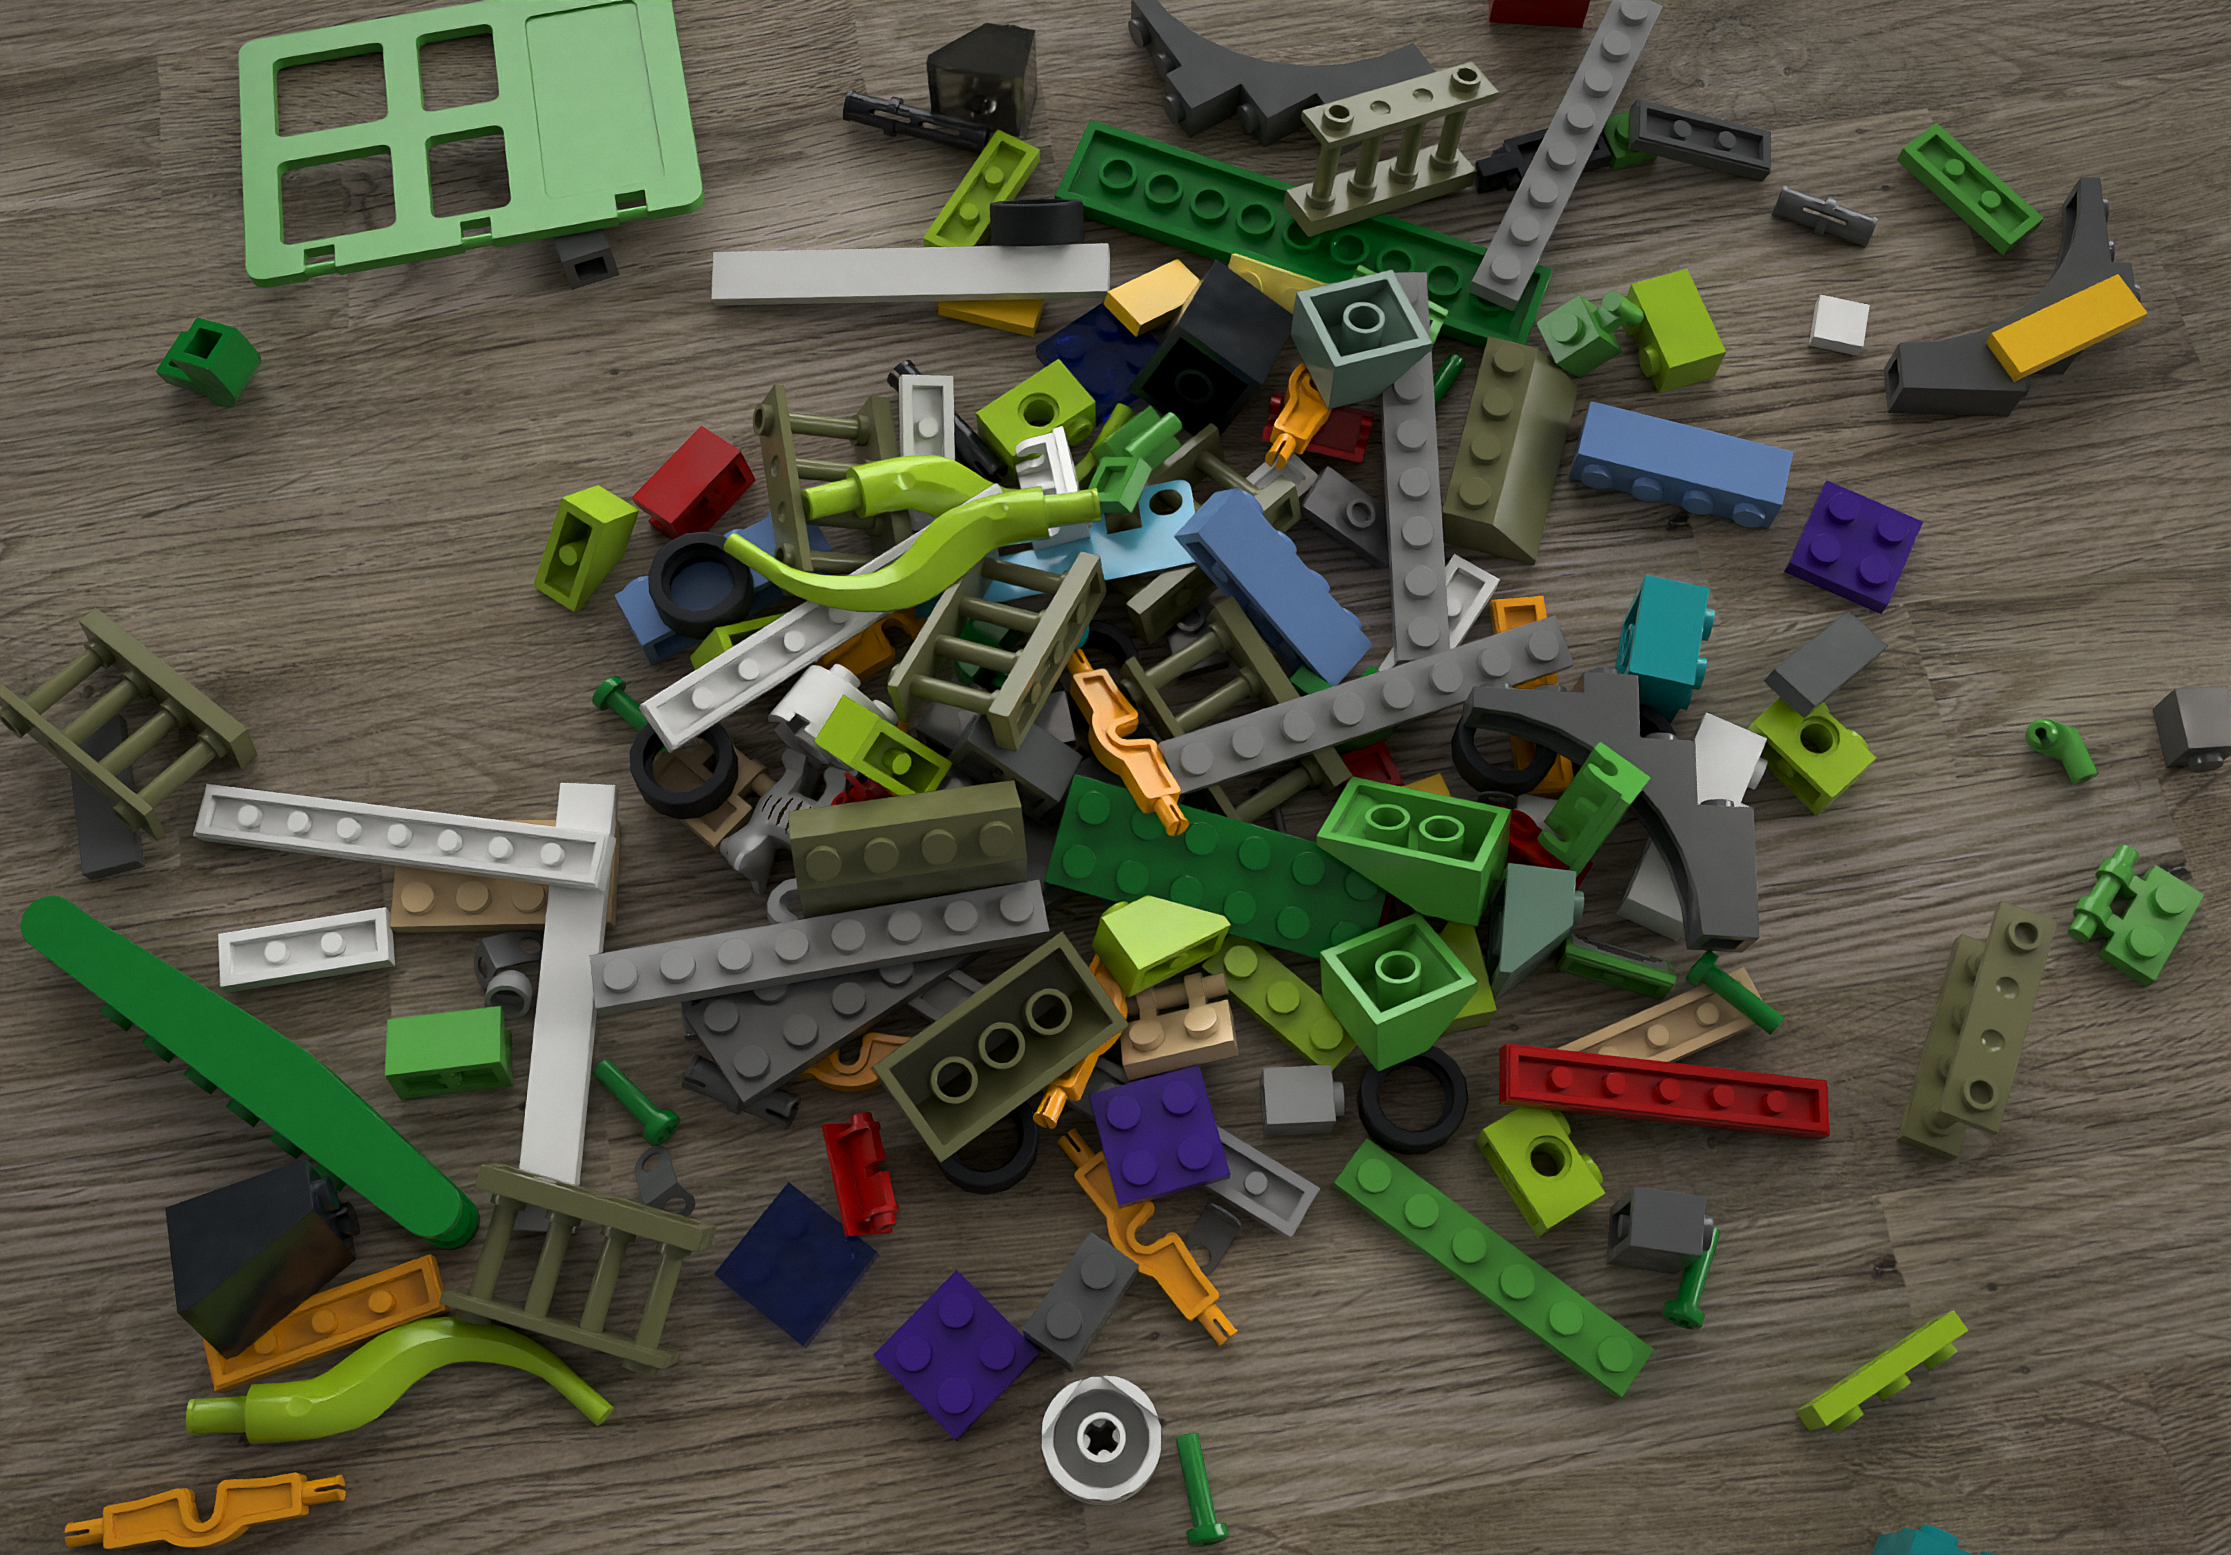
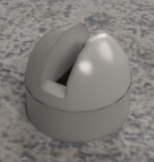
(511, 992)

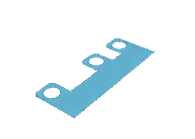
(1120, 552)

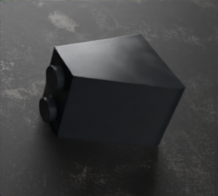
(1214, 352)
(257, 1252)

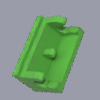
(1592, 807)
(448, 1052)

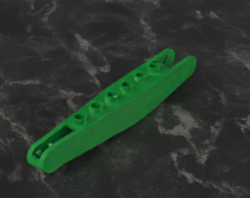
(258, 1069)

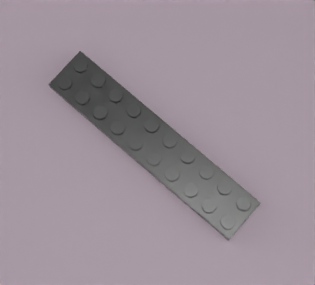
(782, 1030)

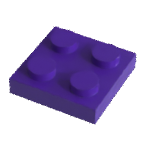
(1854, 547)
(1159, 1136)
(956, 1355)

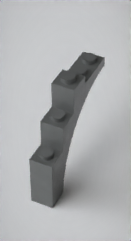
(1214, 83)
(1962, 371)
(1702, 844)

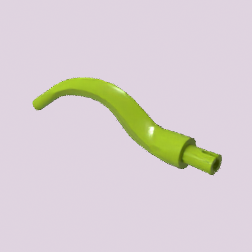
(923, 482)
(939, 554)
(377, 1377)

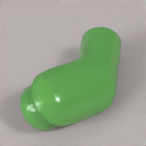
(2063, 744)

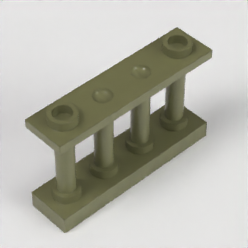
(1398, 181)
(873, 439)
(1181, 588)
(1030, 670)
(142, 676)
(1257, 677)
(1977, 1032)
(566, 1208)

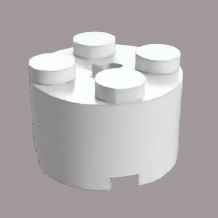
(809, 705)
(1094, 1405)

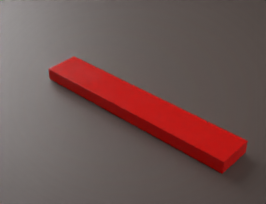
(1663, 1092)

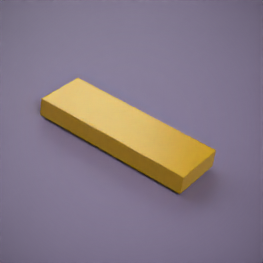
(2066, 327)

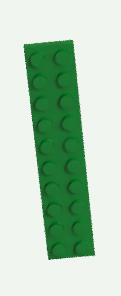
(1235, 211)

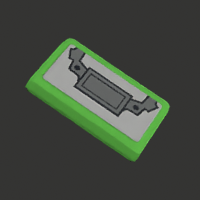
(1616, 966)

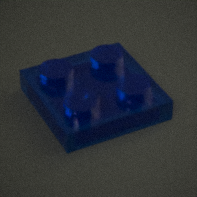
(1100, 357)
(796, 1265)

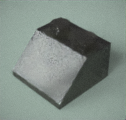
(987, 78)

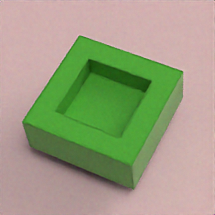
(1617, 140)
(1120, 483)

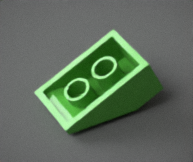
(1421, 846)

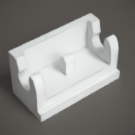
(1055, 474)

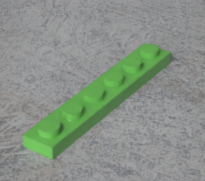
(1493, 1269)

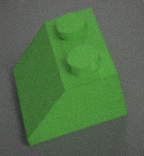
(1395, 989)

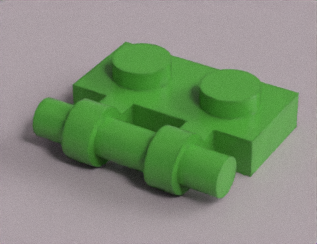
(2150, 922)

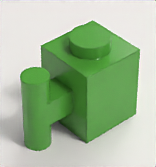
(1583, 334)
(1143, 437)

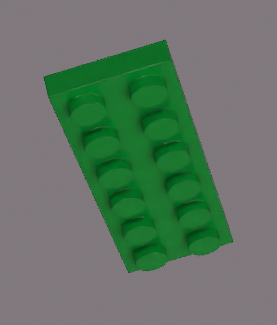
(1256, 877)

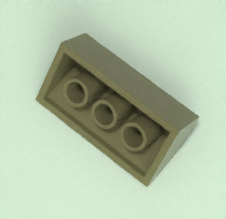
(1508, 453)
(907, 848)
(999, 1047)

